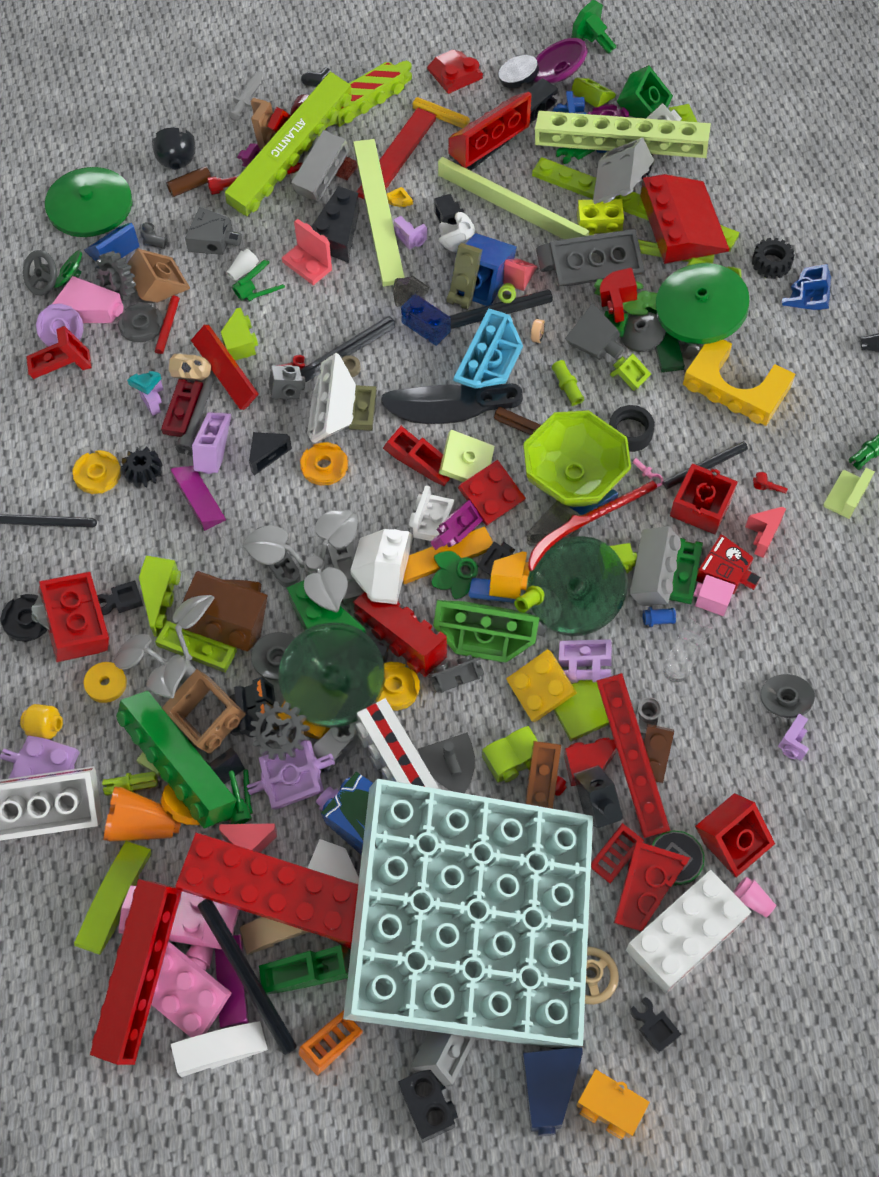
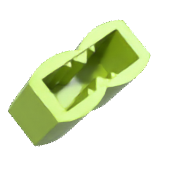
(510, 754)

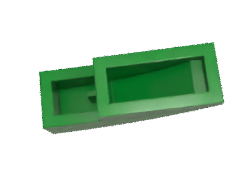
(305, 970)

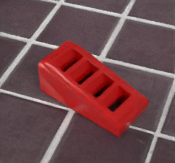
(630, 835)

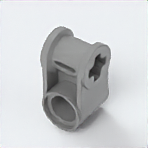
(653, 705)
(334, 744)

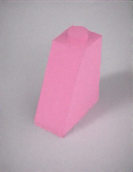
(91, 301)

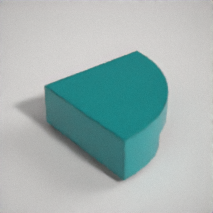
(145, 382)

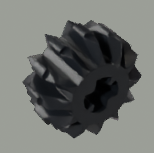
(141, 467)

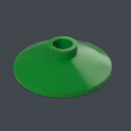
(69, 269)

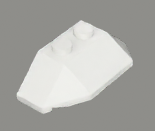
(331, 400)
(382, 563)

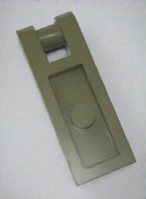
(464, 275)

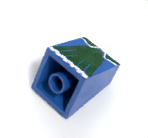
(348, 810)

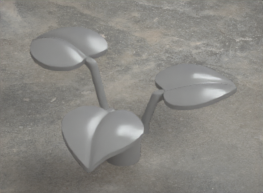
(321, 585)
(178, 669)

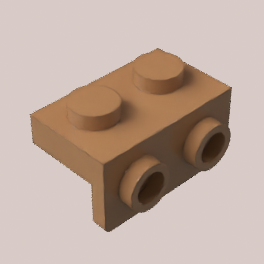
(262, 113)

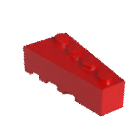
(403, 633)

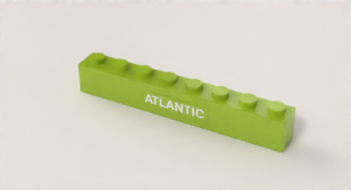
(288, 144)

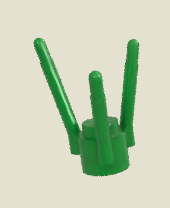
(245, 287)
(242, 811)

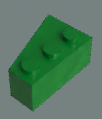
(312, 614)

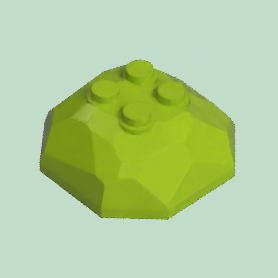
(576, 457)

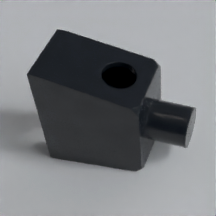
(599, 800)

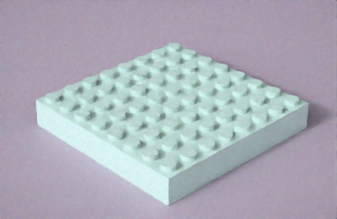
(471, 917)

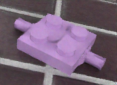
(40, 757)
(293, 778)

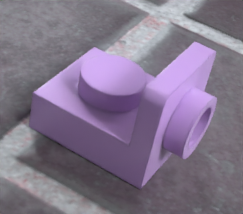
(408, 235)
(153, 399)
(791, 741)

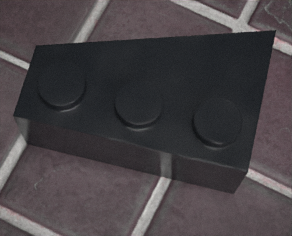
(339, 222)

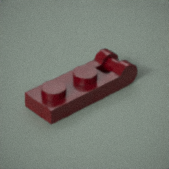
(181, 408)

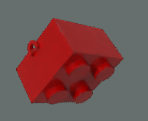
(703, 498)

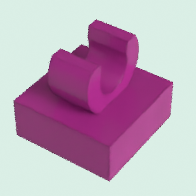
(249, 154)

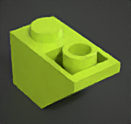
(237, 336)

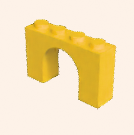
(756, 403)

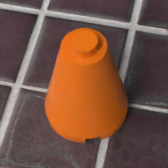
(137, 818)

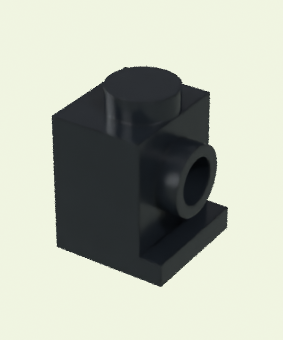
(446, 208)

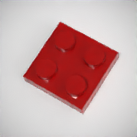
(492, 492)

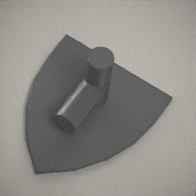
(451, 762)

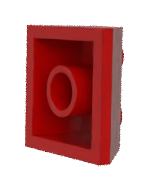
(736, 833)

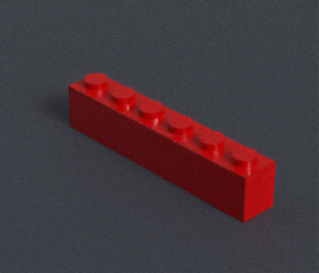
(135, 973)

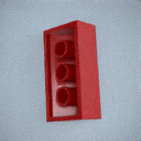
(491, 130)

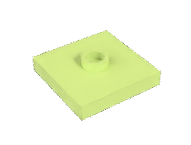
(464, 456)

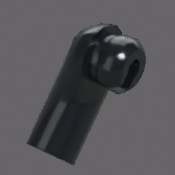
(314, 78)

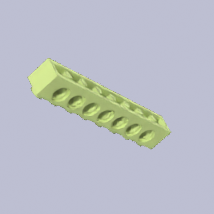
(610, 132)

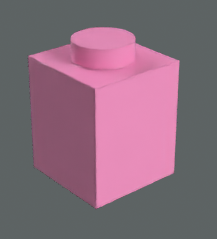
(713, 595)

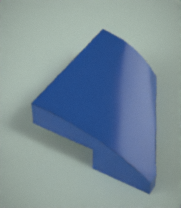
(814, 283)

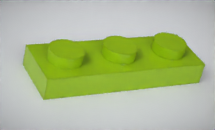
(202, 649)

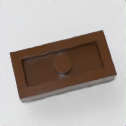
(658, 746)

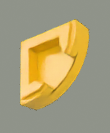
(399, 198)

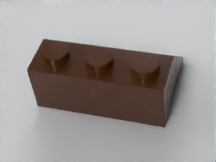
(233, 615)

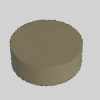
(352, 364)

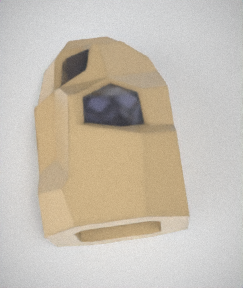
(189, 367)

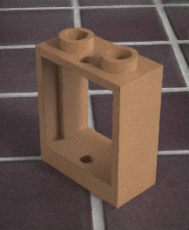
(180, 706)

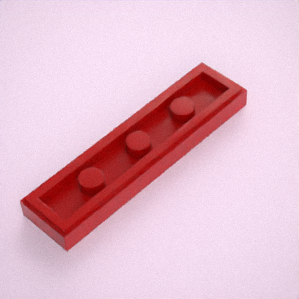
(224, 367)

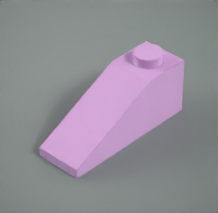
(211, 443)

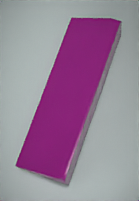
(198, 496)
(236, 1008)

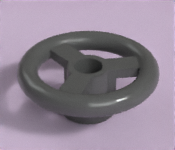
(42, 272)

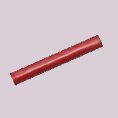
(167, 324)

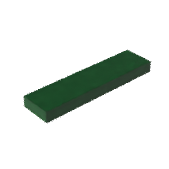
(668, 352)

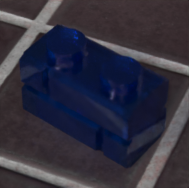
(425, 319)

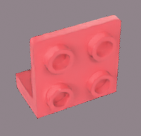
(311, 254)

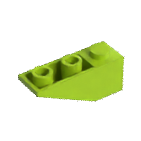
(157, 583)

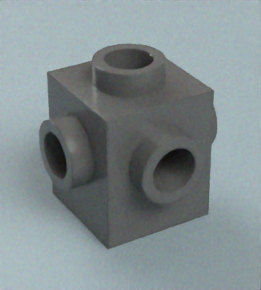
(286, 382)

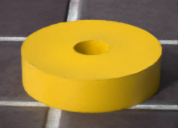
(108, 692)

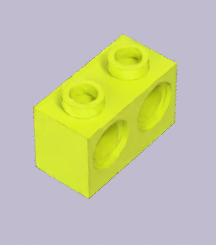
(600, 216)

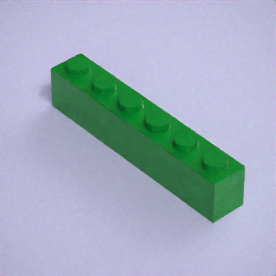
(176, 759)

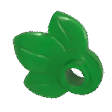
(450, 574)

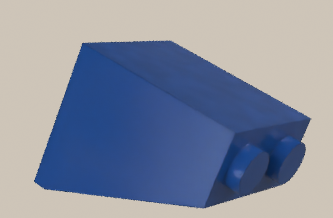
(491, 267)

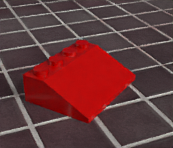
(682, 218)

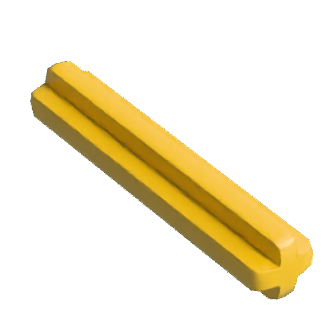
(442, 113)

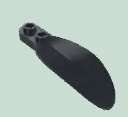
(449, 402)

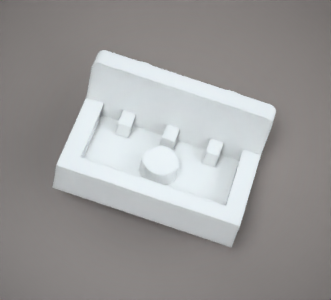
(430, 514)

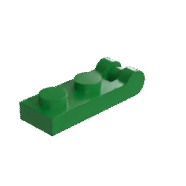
(686, 572)

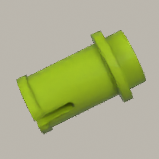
(504, 297)
(533, 596)

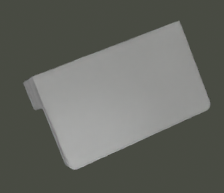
(443, 1055)

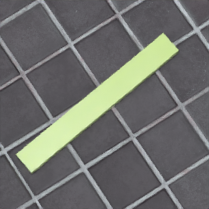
(509, 201)
(378, 211)

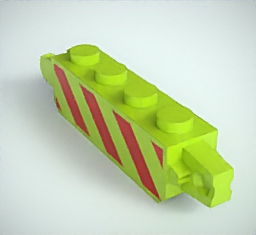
(374, 89)

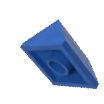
(120, 240)

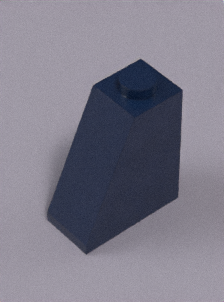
(549, 1086)

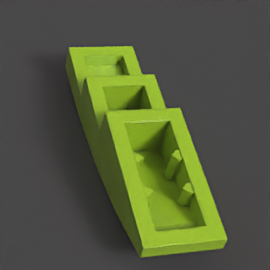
(106, 907)

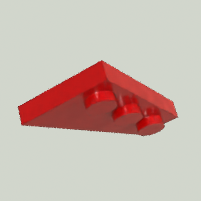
(646, 883)

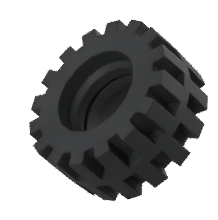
(776, 248)

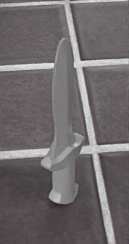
(244, 100)

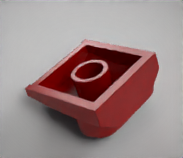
(455, 70)

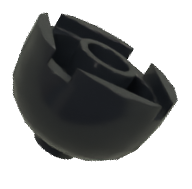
(173, 148)

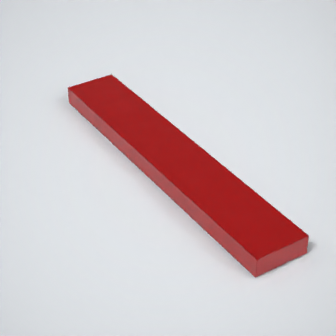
(403, 145)
(633, 755)

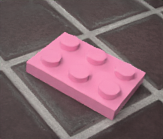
(188, 993)

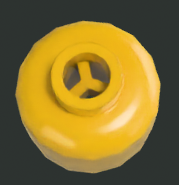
(41, 721)

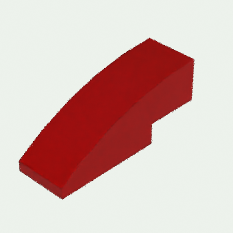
(416, 454)

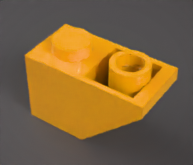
(509, 576)

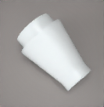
(242, 264)

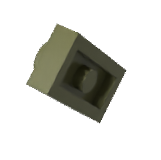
(364, 408)

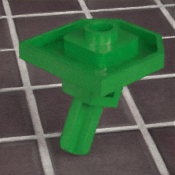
(590, 27)

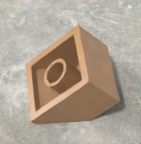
(156, 276)

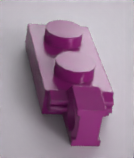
(457, 526)

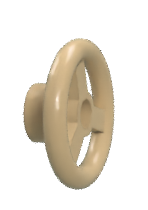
(597, 967)

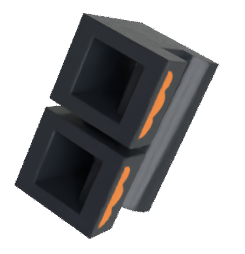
(252, 700)

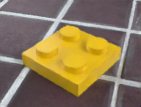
(541, 685)

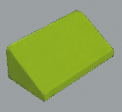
(592, 91)

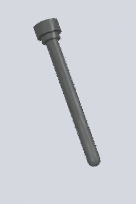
(187, 440)

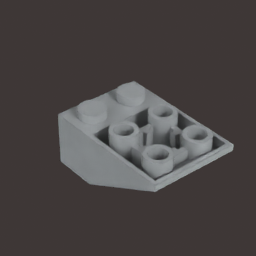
(621, 170)

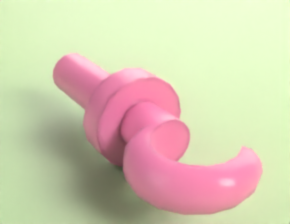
(647, 471)

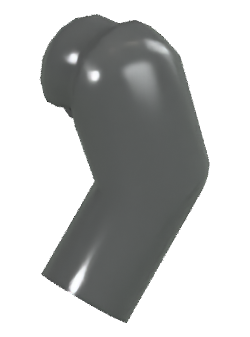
(150, 237)

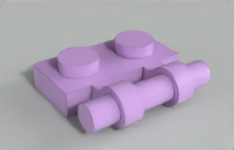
(585, 653)

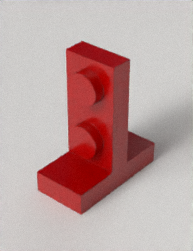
(66, 351)

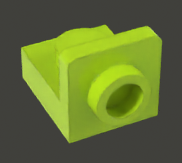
(631, 371)

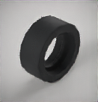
(639, 414)

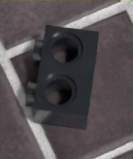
(421, 1106)

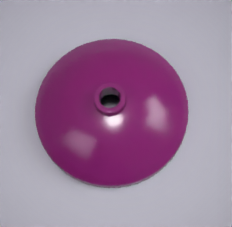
(561, 60)

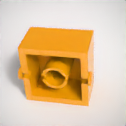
(616, 1108)

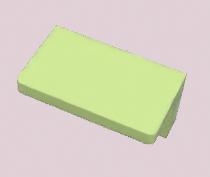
(848, 492)

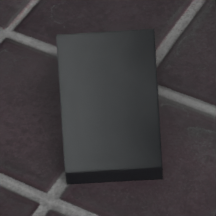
(267, 449)

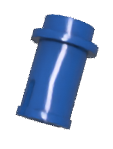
(658, 616)

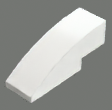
(218, 1048)

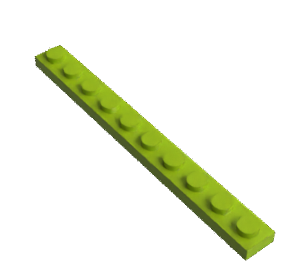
(585, 185)

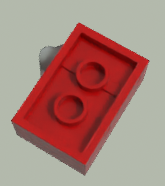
(72, 616)

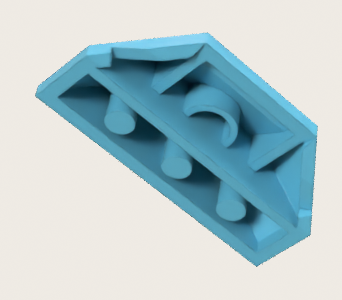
(490, 352)

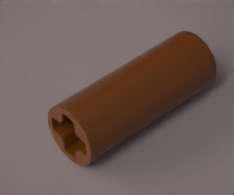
(188, 181)

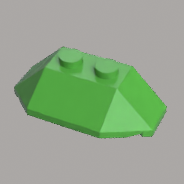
(485, 629)

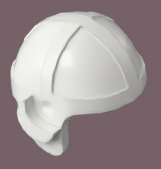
(456, 234)

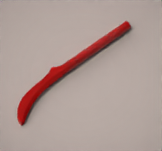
(576, 521)

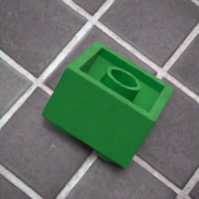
(644, 93)

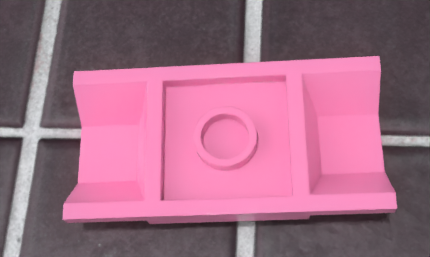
(189, 924)

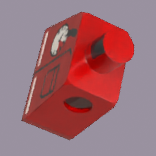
(728, 563)

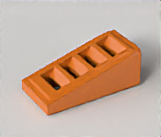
(319, 1065)

